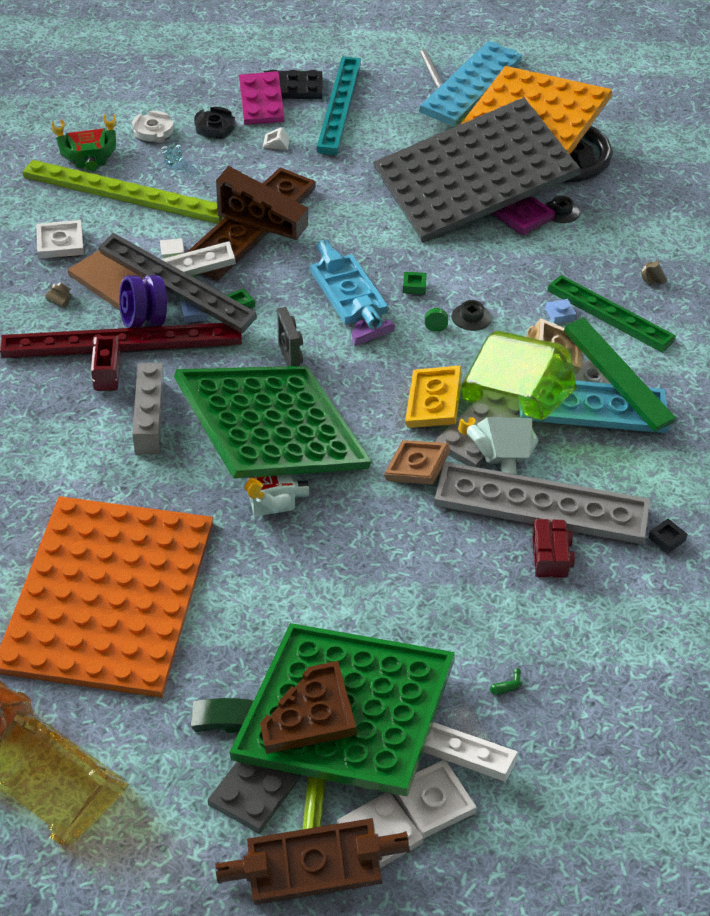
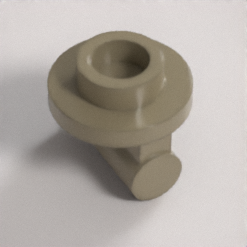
(653, 273)
(59, 294)

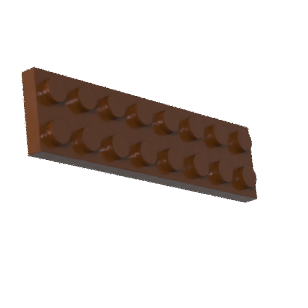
(245, 237)

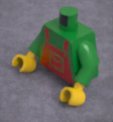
(87, 147)

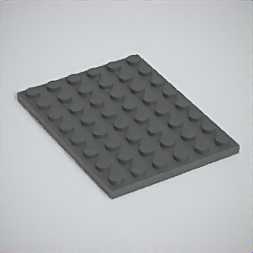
(475, 169)

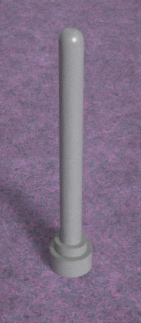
(431, 68)

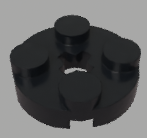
(214, 123)

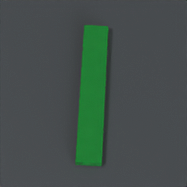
(612, 313)
(619, 374)

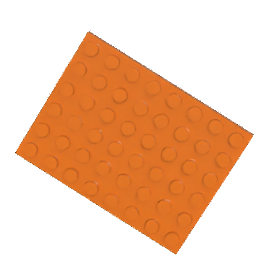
(106, 597)

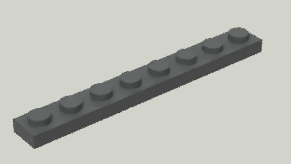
(179, 283)

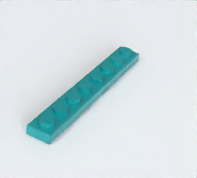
(339, 106)

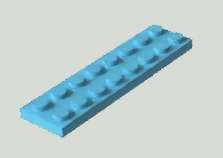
(469, 83)

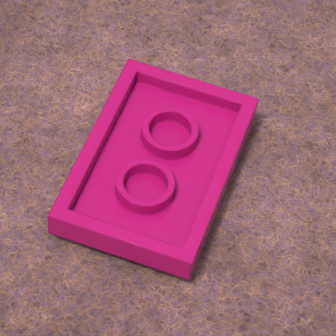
(261, 98)

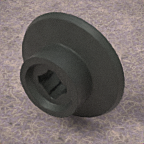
(471, 316)

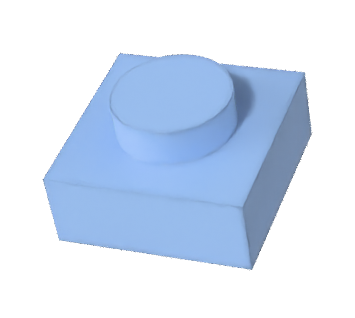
(560, 311)
(191, 313)

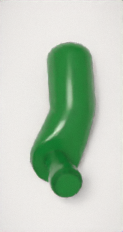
(504, 687)

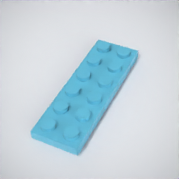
(599, 406)

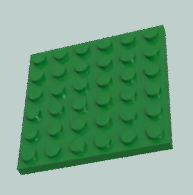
(271, 421)
(391, 696)

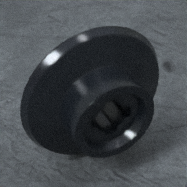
(564, 209)

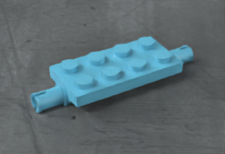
(348, 287)

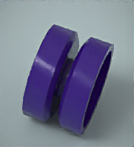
(142, 301)

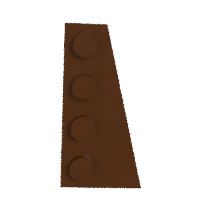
(258, 205)

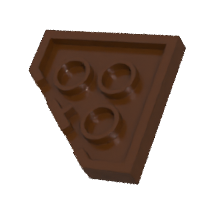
(310, 712)

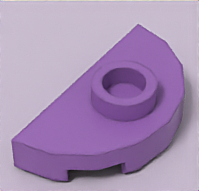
(363, 333)

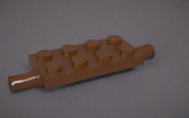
(313, 861)

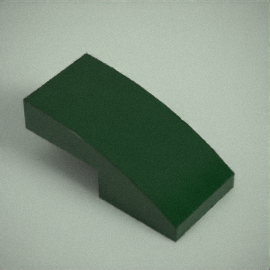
(220, 713)

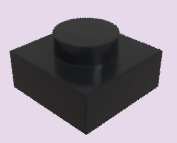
(667, 535)

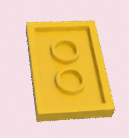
(434, 397)

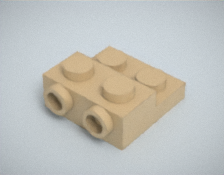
(553, 333)

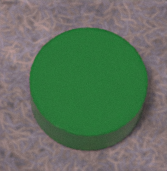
(436, 319)

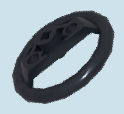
(586, 158)

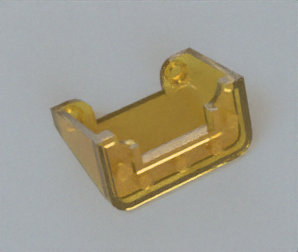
(55, 778)

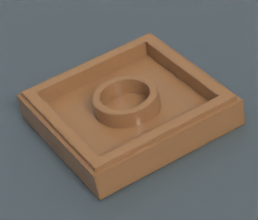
(417, 462)

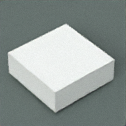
(171, 247)

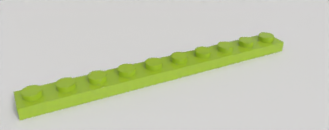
(122, 191)

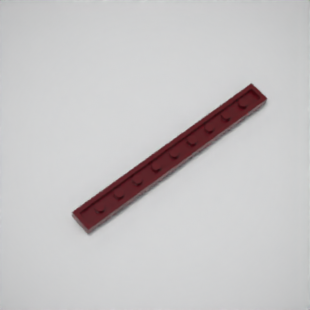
(129, 339)

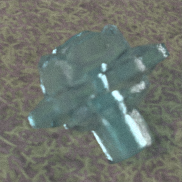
(172, 154)

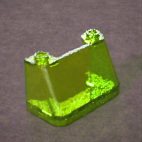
(524, 369)

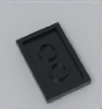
(300, 84)

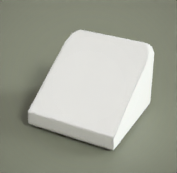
(276, 140)

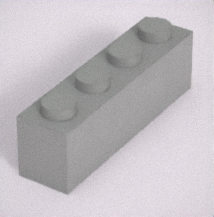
(148, 408)

